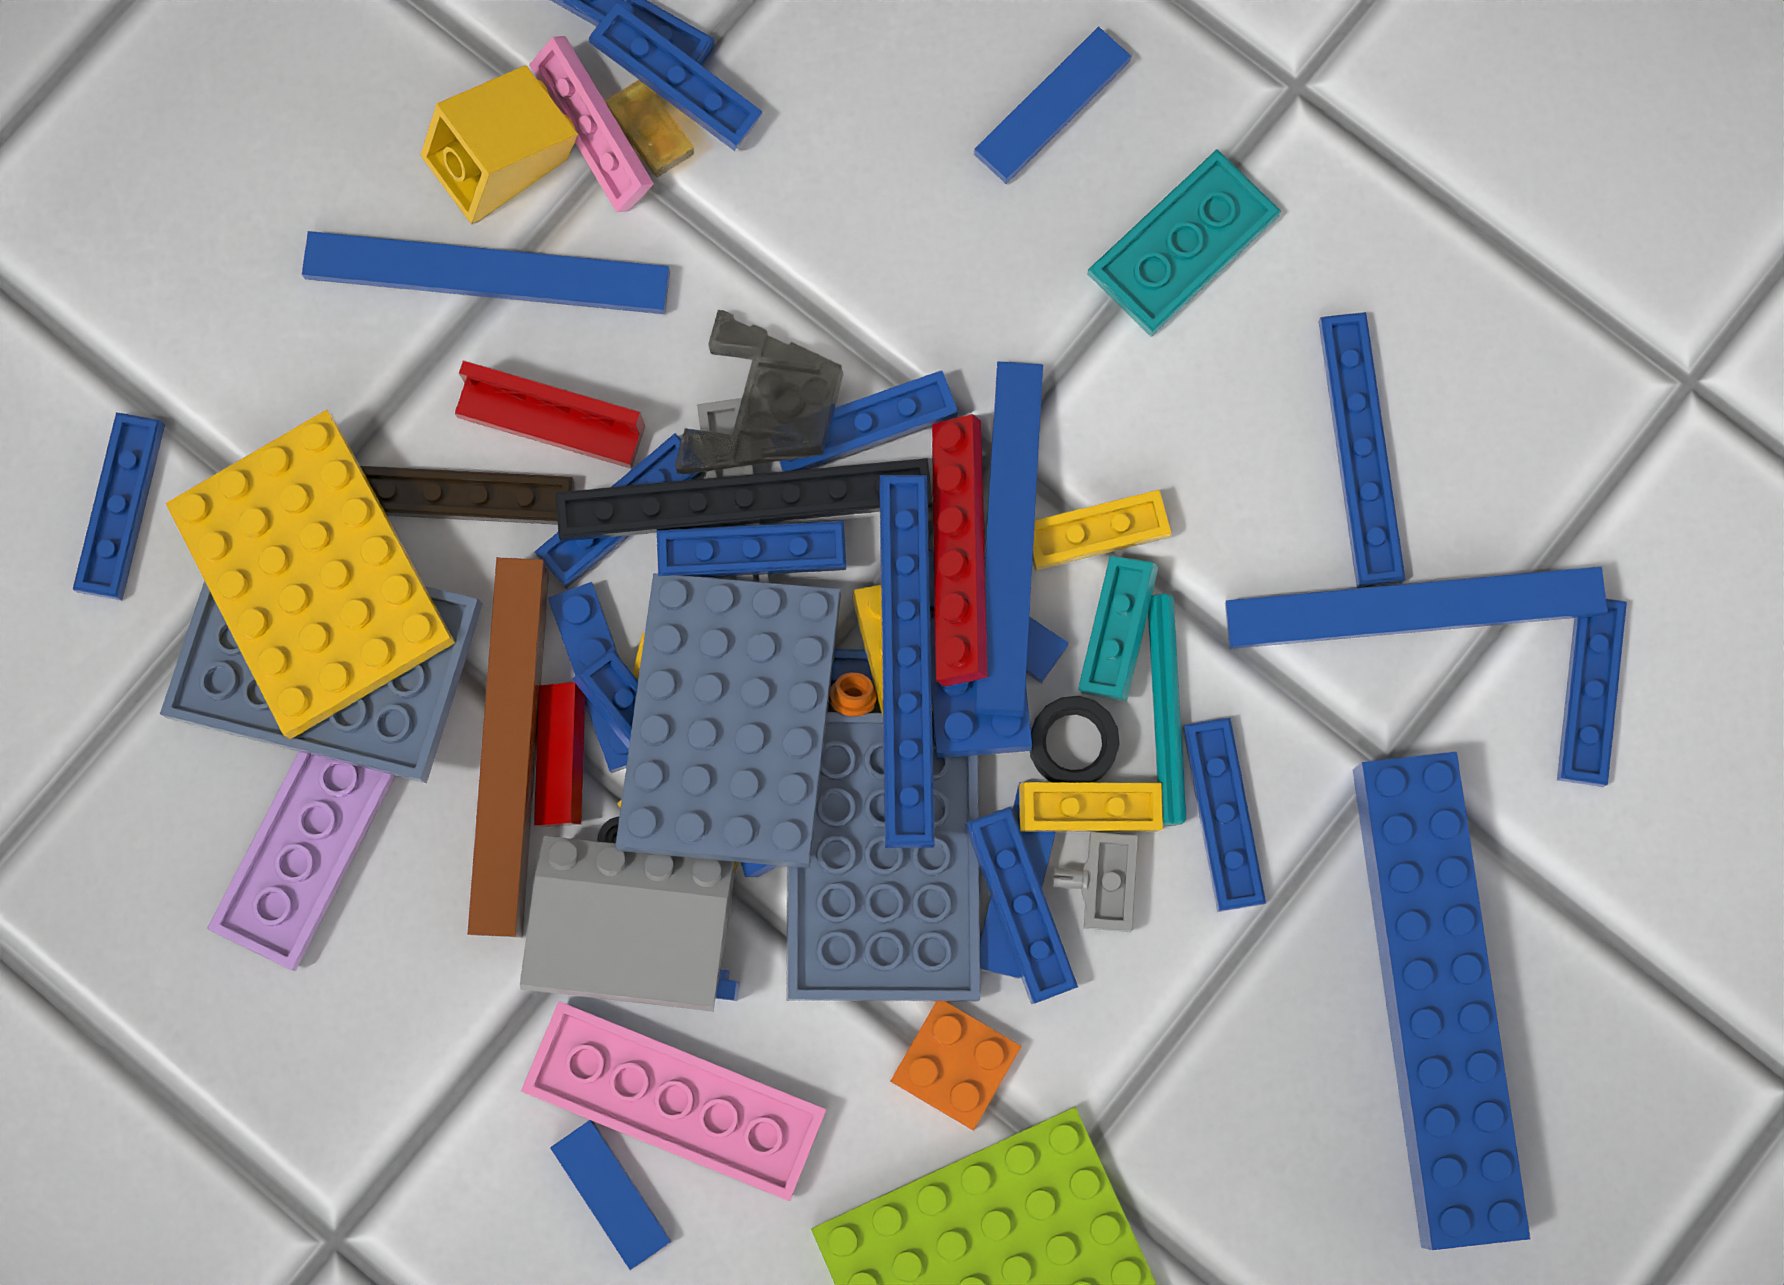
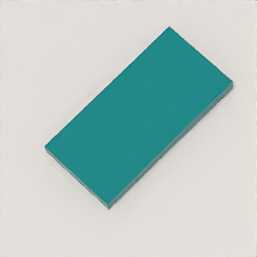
(1183, 242)

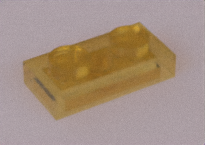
(650, 128)

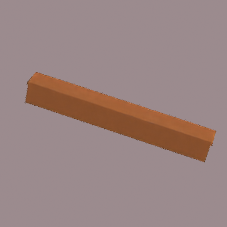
(508, 748)

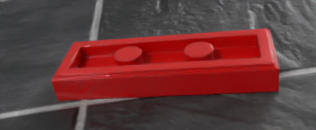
(559, 755)

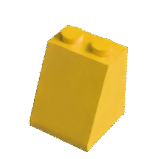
(496, 141)

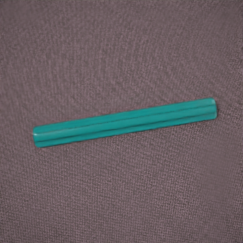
(1167, 708)

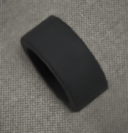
(1074, 706)

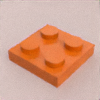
(955, 1064)

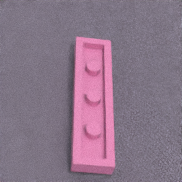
(598, 132)

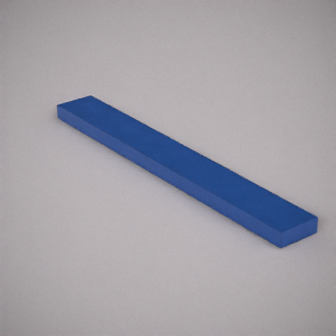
(486, 272)
(1010, 536)
(1416, 607)
(906, 662)

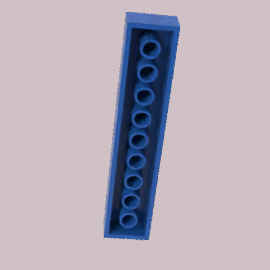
(1440, 1002)

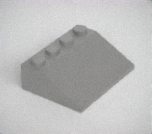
(627, 925)

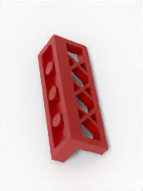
(549, 415)

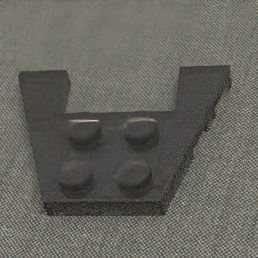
(782, 408)

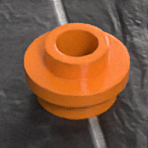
(853, 695)

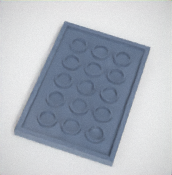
(729, 721)
(384, 731)
(876, 916)

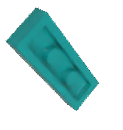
(1118, 628)

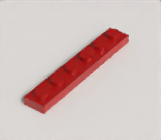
(959, 551)

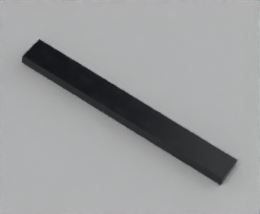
(728, 500)

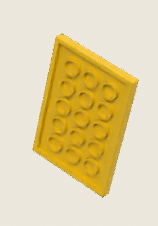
(309, 574)

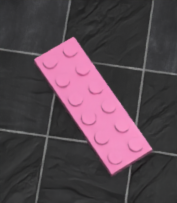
(674, 1100)

